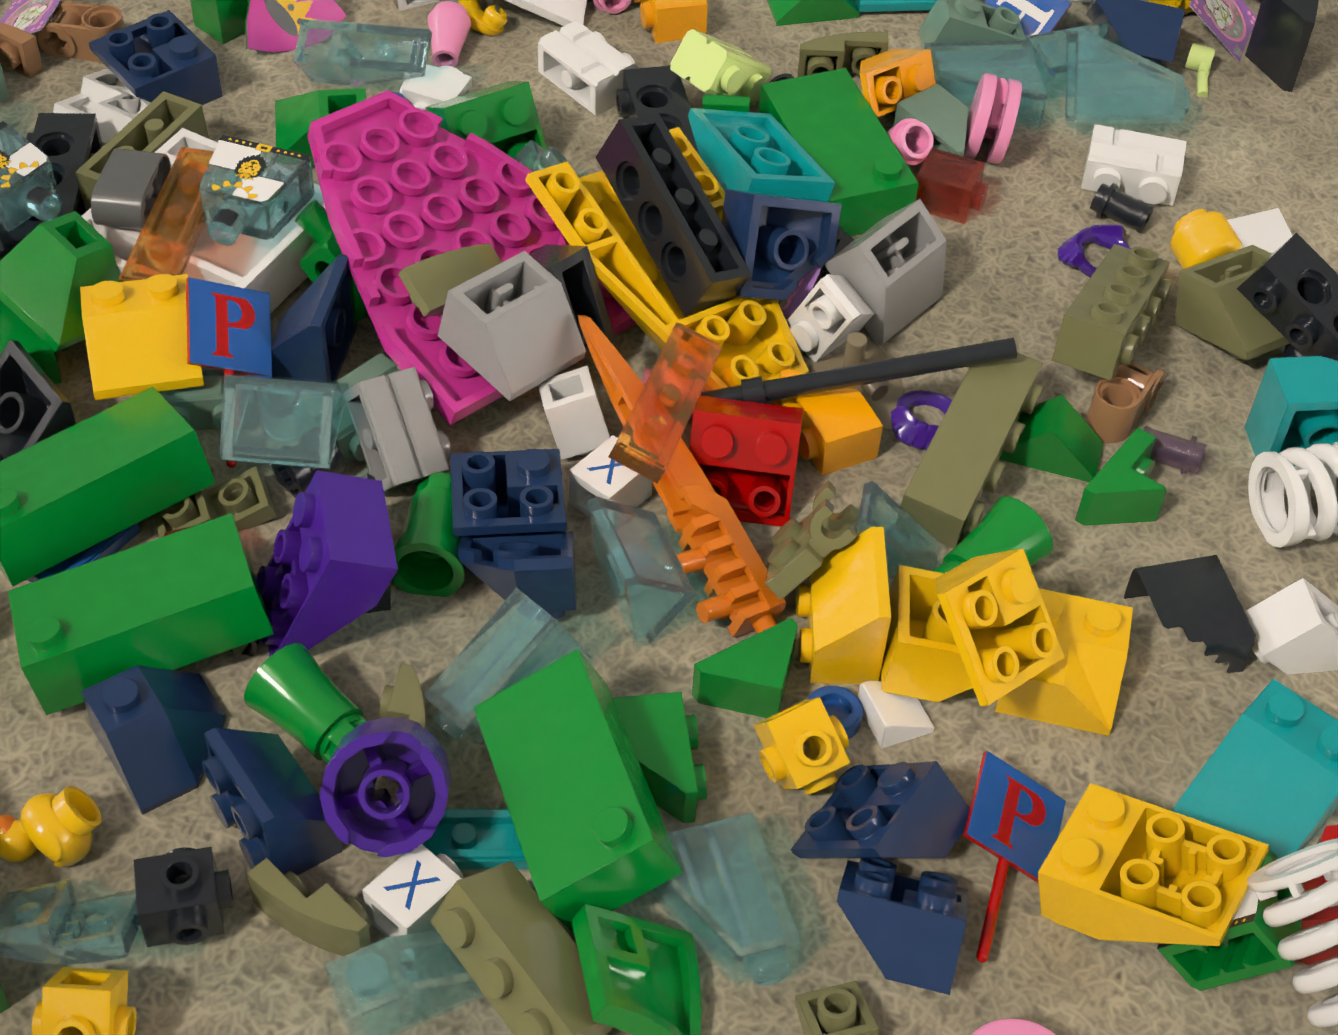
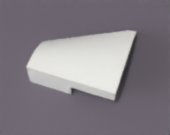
(112, 104)

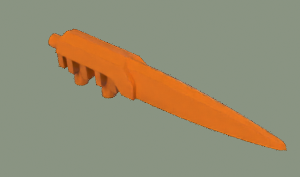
(703, 517)

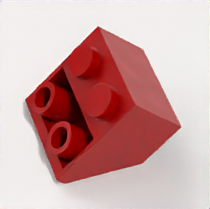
(748, 455)

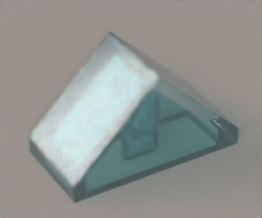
(905, 538)

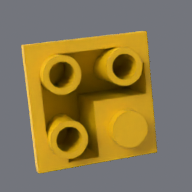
(998, 622)

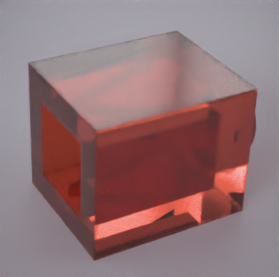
(951, 185)

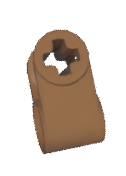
(78, 28)
(1123, 401)

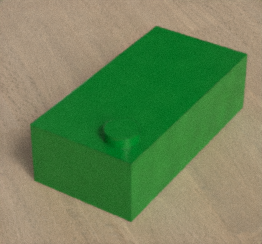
(847, 141)
(95, 482)
(138, 607)
(575, 790)

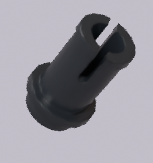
(1121, 207)

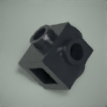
(181, 896)

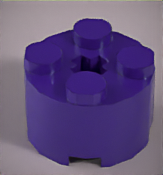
(372, 816)

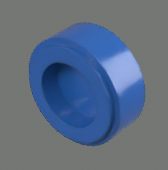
(843, 705)

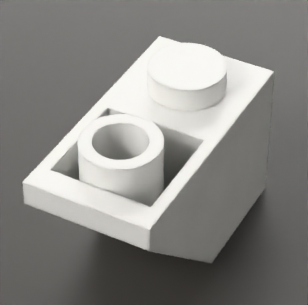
(828, 316)

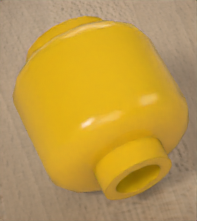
(1202, 237)

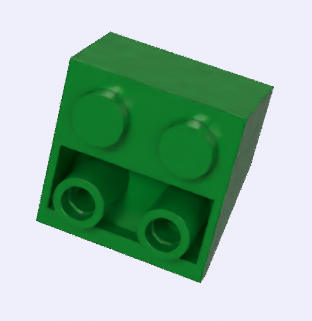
(498, 114)

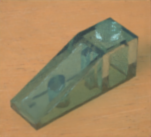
(360, 52)
(398, 984)

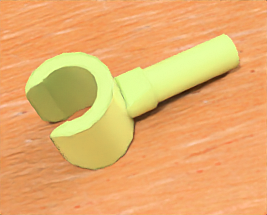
(1200, 60)

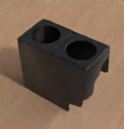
(1200, 601)

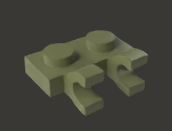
(803, 545)

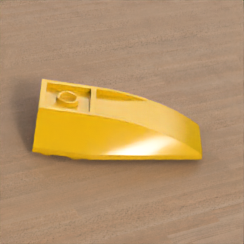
(591, 215)

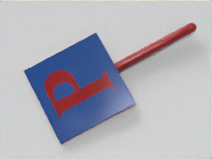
(228, 329)
(1013, 822)

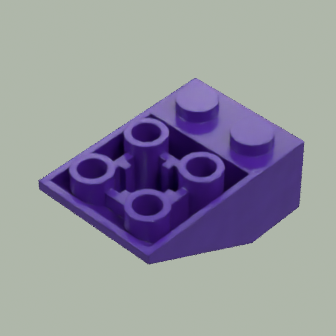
(328, 560)

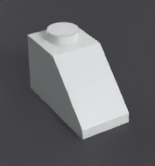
(1296, 630)

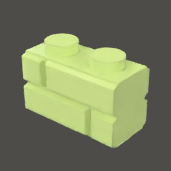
(719, 67)

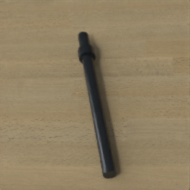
(761, 391)

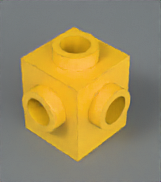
(783, 743)
(85, 1004)

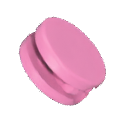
(992, 116)

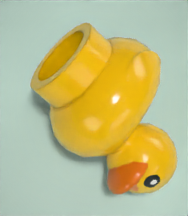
(54, 825)

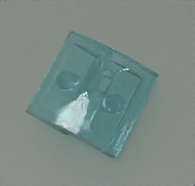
(54, 928)

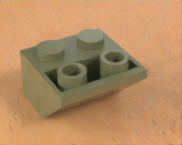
(1218, 311)

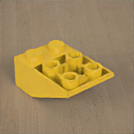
(1145, 873)

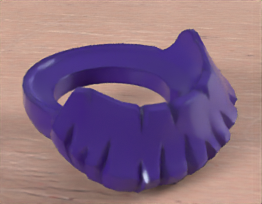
(1072, 252)
(909, 428)

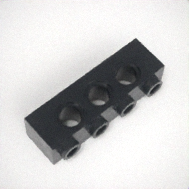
(655, 92)
(68, 143)
(672, 214)
(1298, 297)

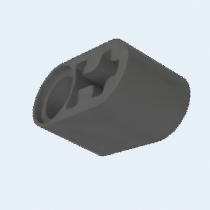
(128, 188)

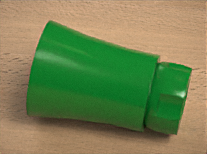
(1005, 527)
(426, 547)
(302, 700)

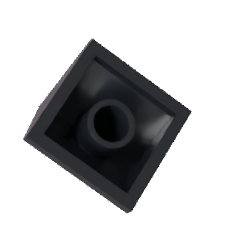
(1282, 39)
(29, 402)

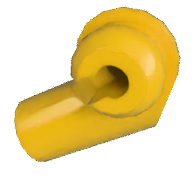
(485, 22)

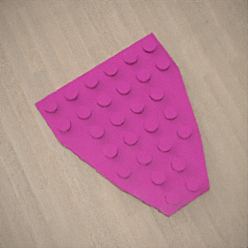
(412, 191)

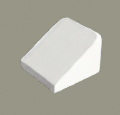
(892, 716)

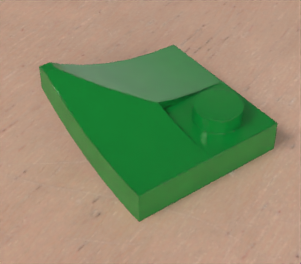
(638, 973)

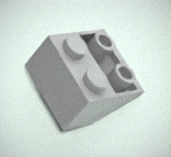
(895, 268)
(512, 325)

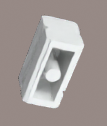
(583, 66)
(1137, 162)

